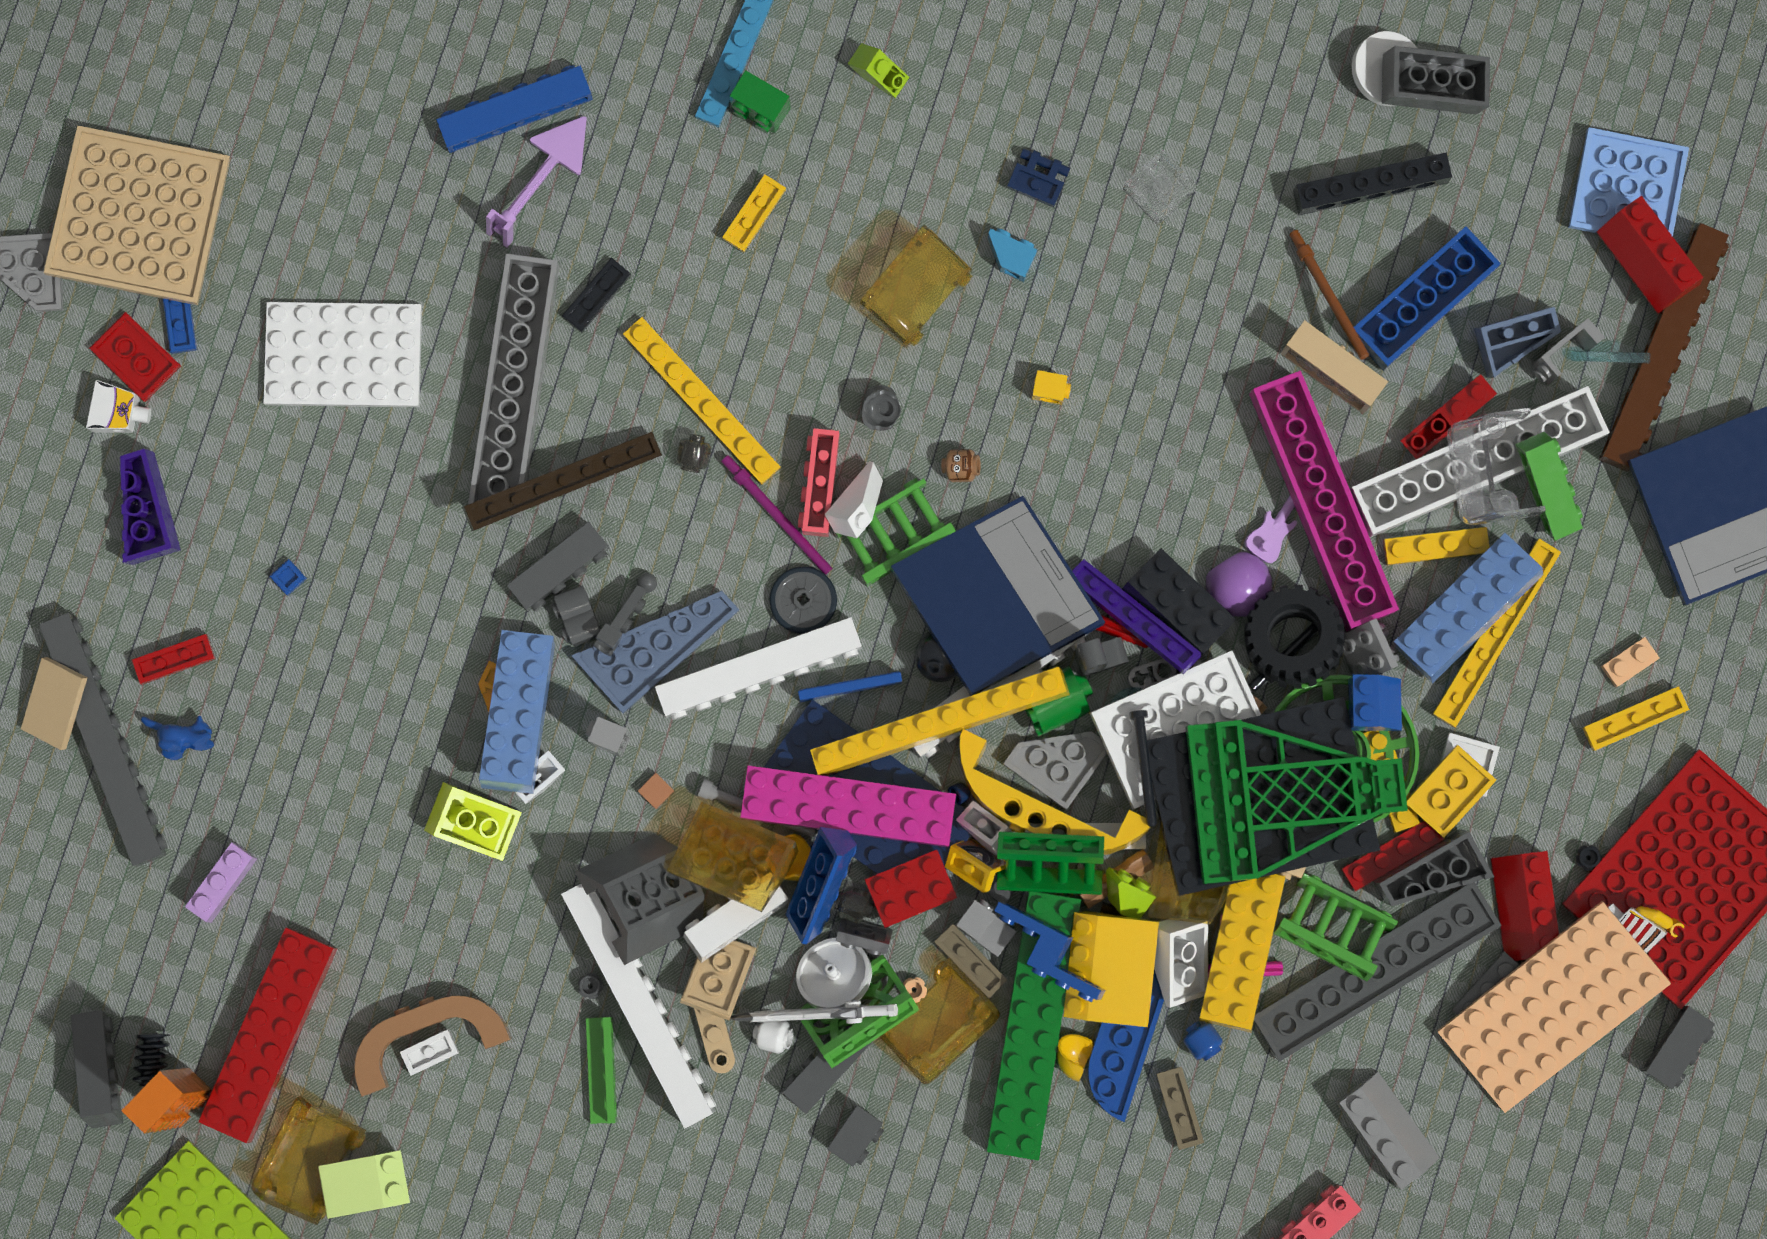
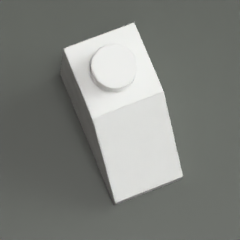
(982, 826)

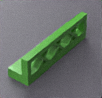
(601, 1070)

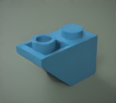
(1011, 255)

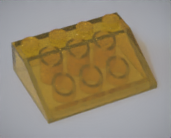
(733, 857)

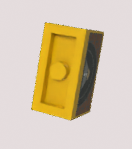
(974, 864)

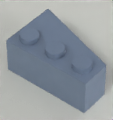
(1513, 338)

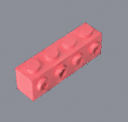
(820, 483)
(1324, 1217)

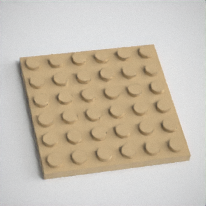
(137, 215)

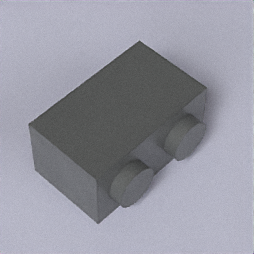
(855, 1136)

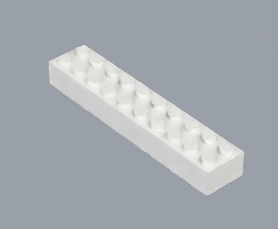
(1429, 481)
(641, 1008)

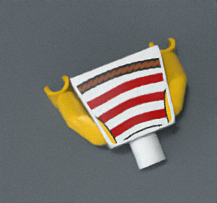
(1646, 925)

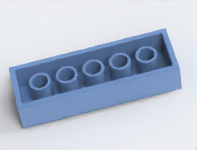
(1468, 607)
(517, 712)

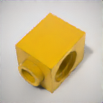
(1051, 387)

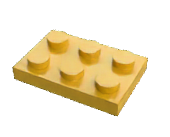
(1450, 791)

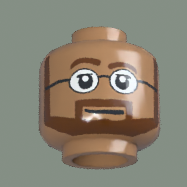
(961, 465)

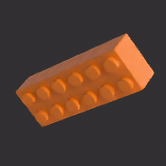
(167, 1100)

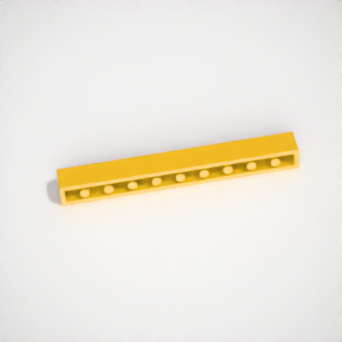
(940, 722)

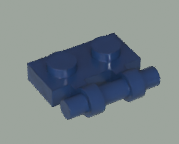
(1036, 184)

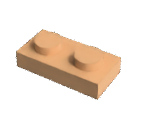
(1630, 662)

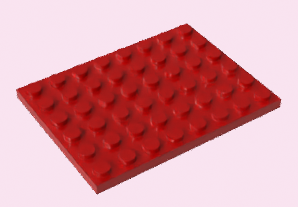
(1695, 859)

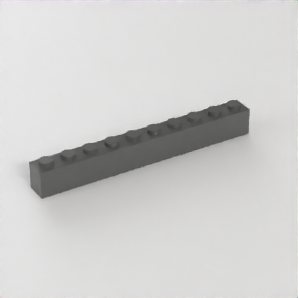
(105, 744)

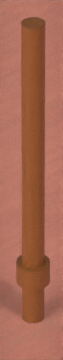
(1306, 255)

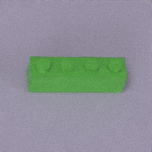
(1549, 485)

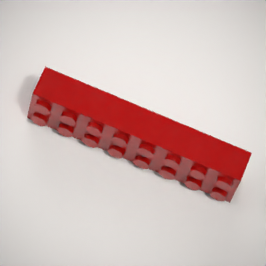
(268, 1035)

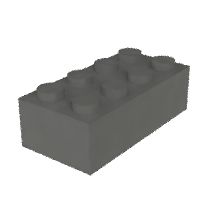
(1435, 80)

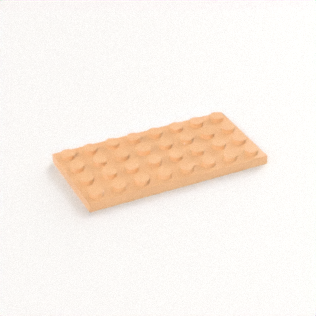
(1554, 1006)

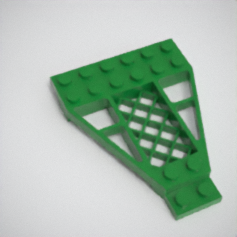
(1224, 802)

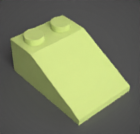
(363, 1184)

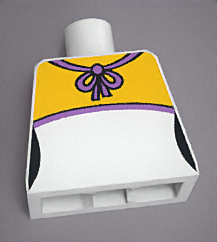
(115, 410)

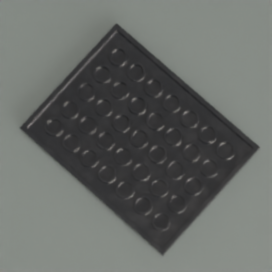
(1319, 723)

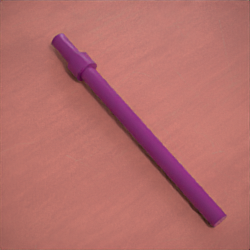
(742, 477)

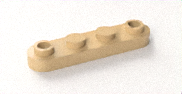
(715, 1040)

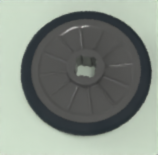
(793, 585)

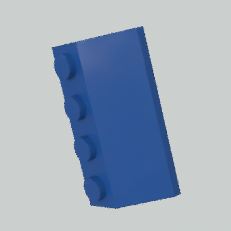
(820, 882)

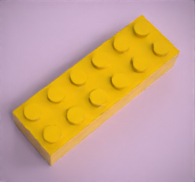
(1242, 952)

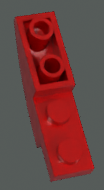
(1457, 409)

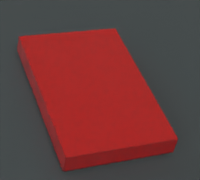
(135, 357)

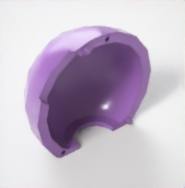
(1239, 583)

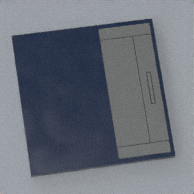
(1709, 504)
(997, 596)

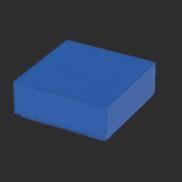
(288, 577)

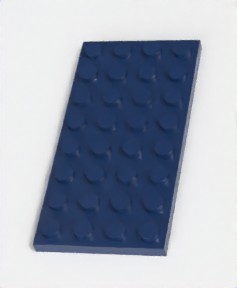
(821, 727)

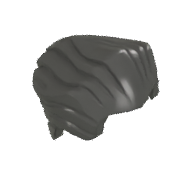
(880, 408)

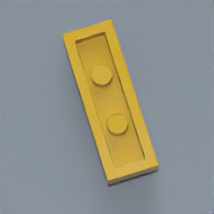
(754, 213)

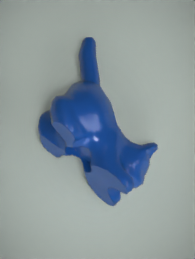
(176, 739)

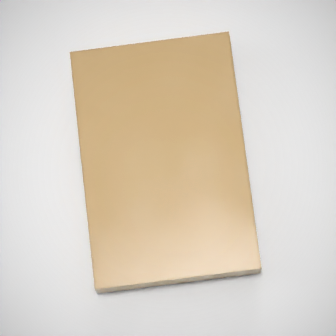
(54, 703)
(718, 980)

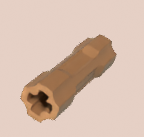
(1135, 865)

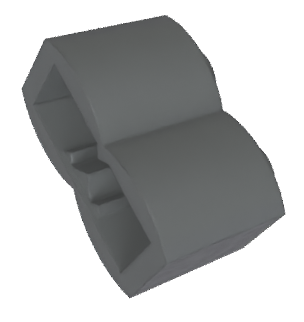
(577, 616)

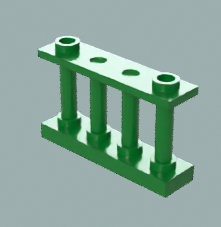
(1050, 848)

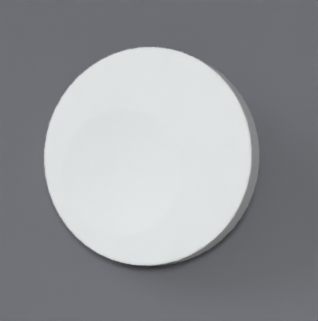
(1368, 62)
(833, 974)

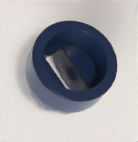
(962, 792)

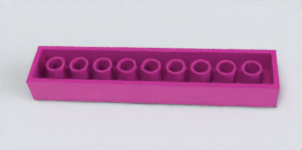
(1323, 500)

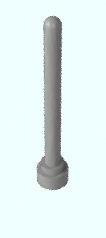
(710, 792)

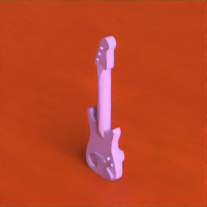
(1267, 539)

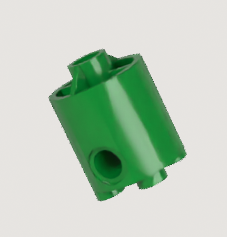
(1065, 709)

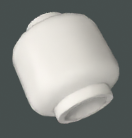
(773, 1036)

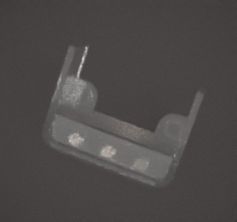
(1473, 472)

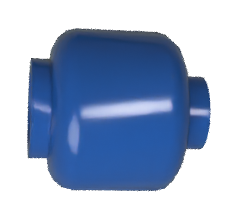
(1203, 1040)

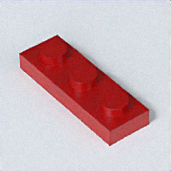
(173, 659)

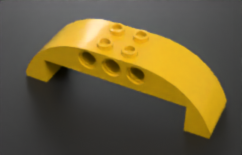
(997, 796)

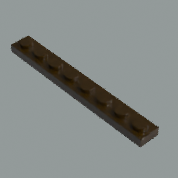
(561, 481)

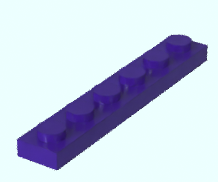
(1136, 618)

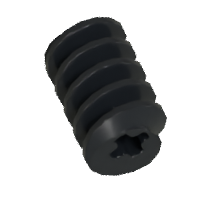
(150, 1056)

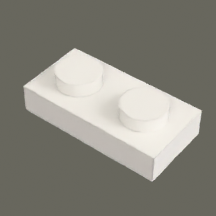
(429, 1052)

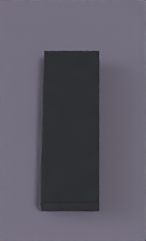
(596, 295)

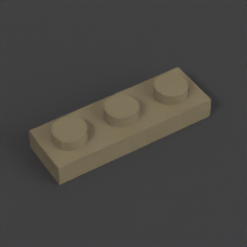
(970, 960)
(1180, 1108)

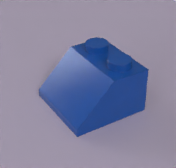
(1374, 703)

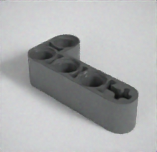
(1099, 656)

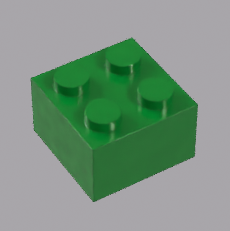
(759, 102)

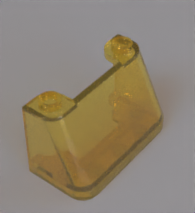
(914, 287)
(945, 1026)
(290, 1169)

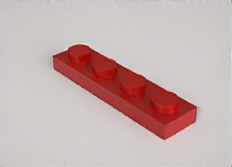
(1391, 855)

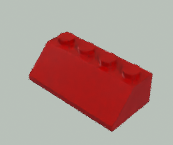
(1649, 255)
(1524, 903)

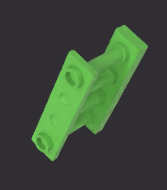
(939, 530)
(1315, 940)

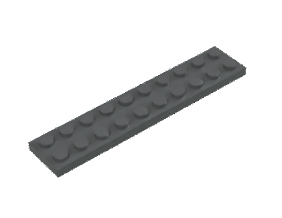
(1400, 958)

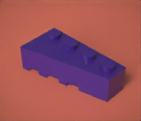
(145, 510)

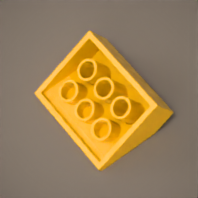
(1118, 958)

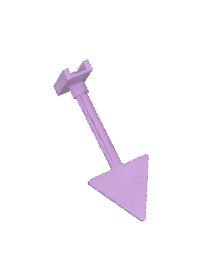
(562, 146)

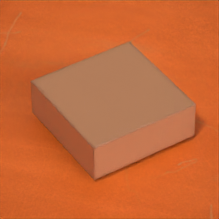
(656, 791)

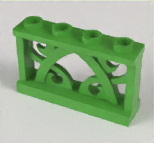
(848, 1041)

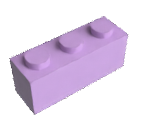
(221, 882)

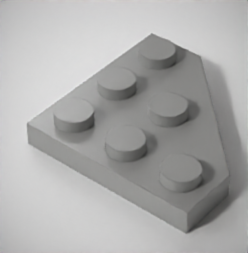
(23, 271)
(1058, 764)

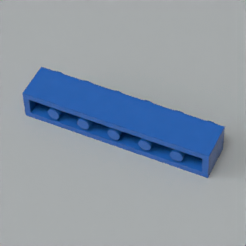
(514, 108)

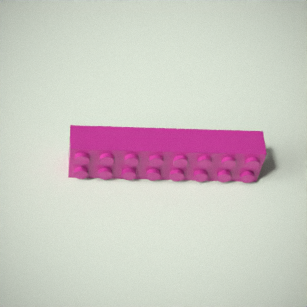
(848, 805)

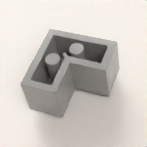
(985, 927)

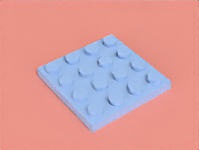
(1620, 170)

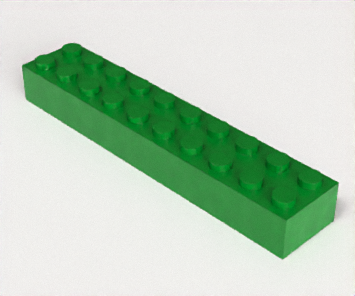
(1030, 1040)

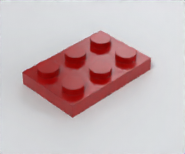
(910, 888)

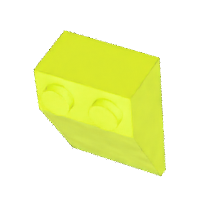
(472, 821)

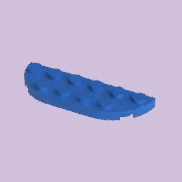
(1119, 1058)

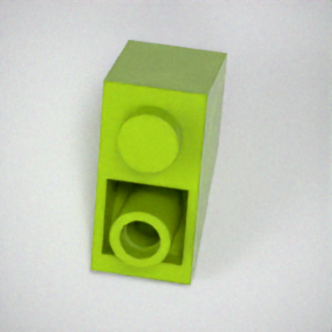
(878, 69)
(1128, 894)

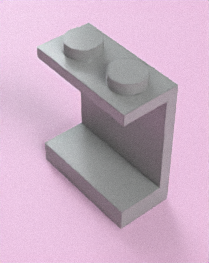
(1585, 334)

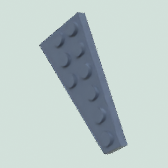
(654, 649)

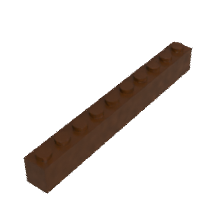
(1664, 345)

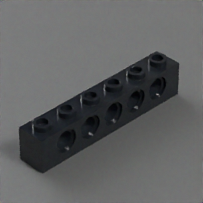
(1372, 184)

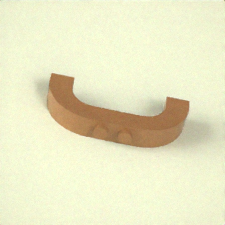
(369, 1057)

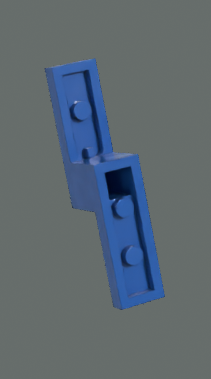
(1049, 952)

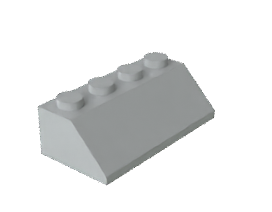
(1388, 1130)

